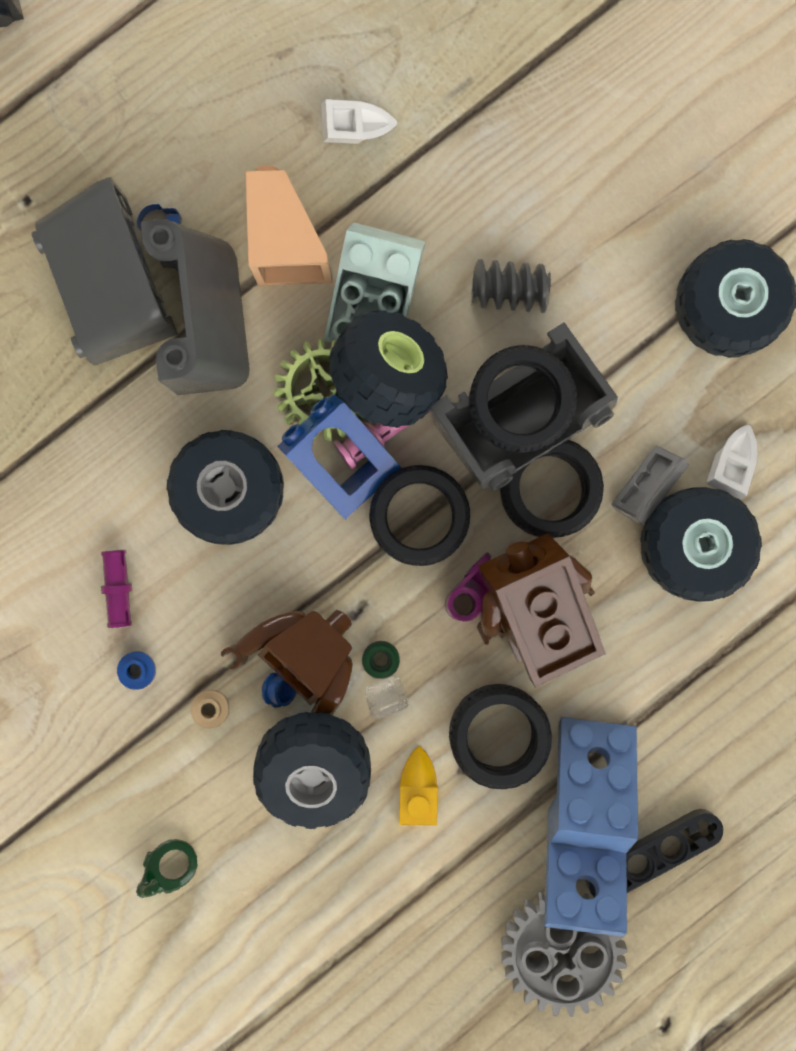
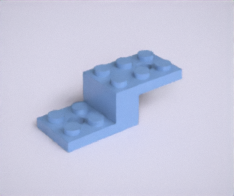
(591, 827)

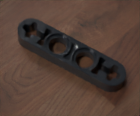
(651, 847)

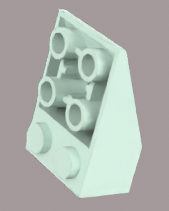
(373, 275)

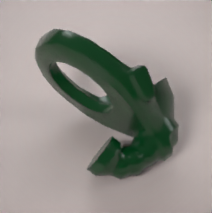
(152, 880)

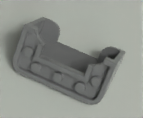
(102, 274)
(215, 341)
(523, 404)

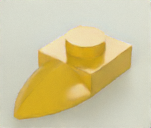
(418, 791)

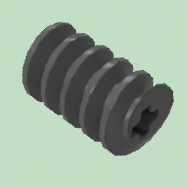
(511, 285)

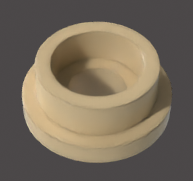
(220, 703)

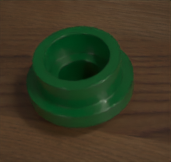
(374, 670)

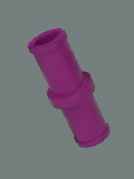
(116, 588)

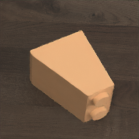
(280, 234)

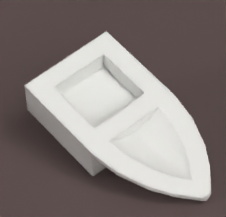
(354, 121)
(735, 463)

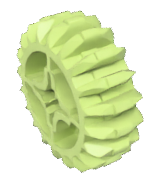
(312, 360)

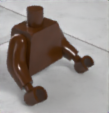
(304, 653)

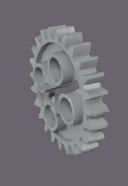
(591, 971)

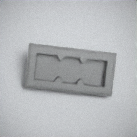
(650, 484)

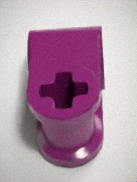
(473, 586)

